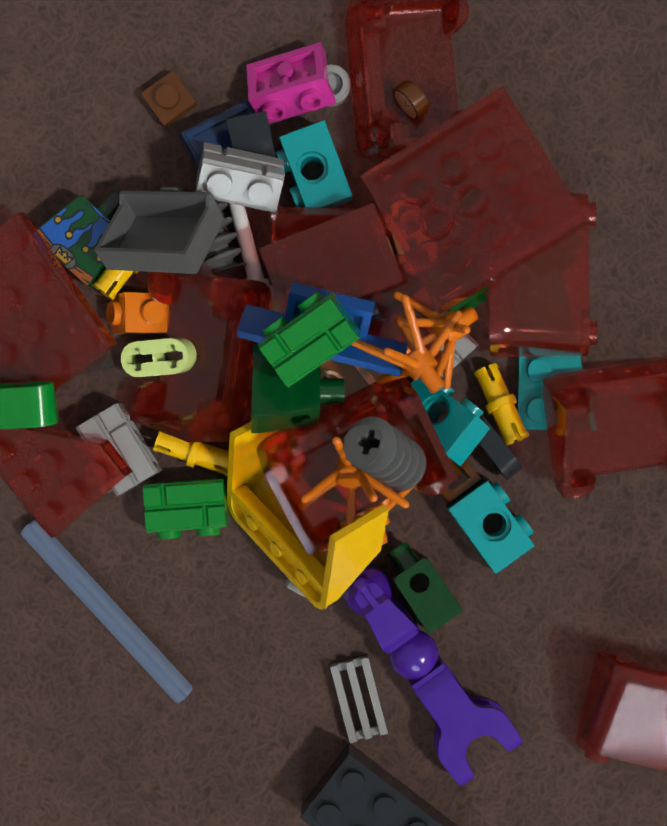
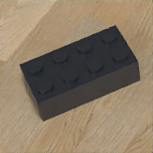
(365, 794)

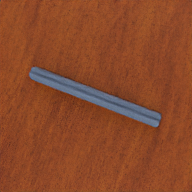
(107, 611)

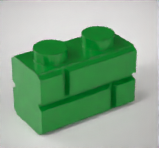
(308, 338)
(186, 506)

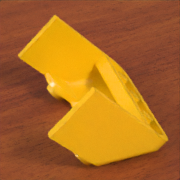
(255, 508)

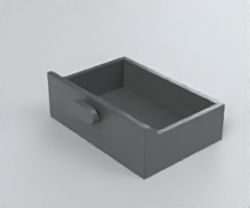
(160, 231)

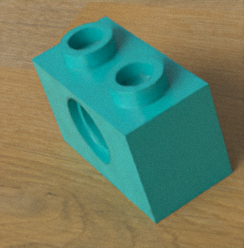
(314, 145)
(460, 428)
(496, 548)

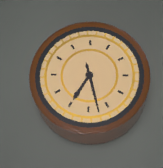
(411, 100)

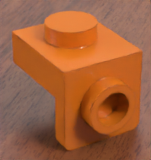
(137, 314)

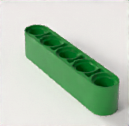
(27, 405)

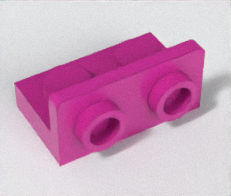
(290, 83)

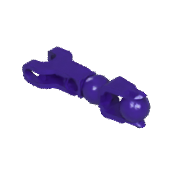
(417, 658)

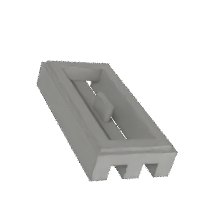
(366, 732)

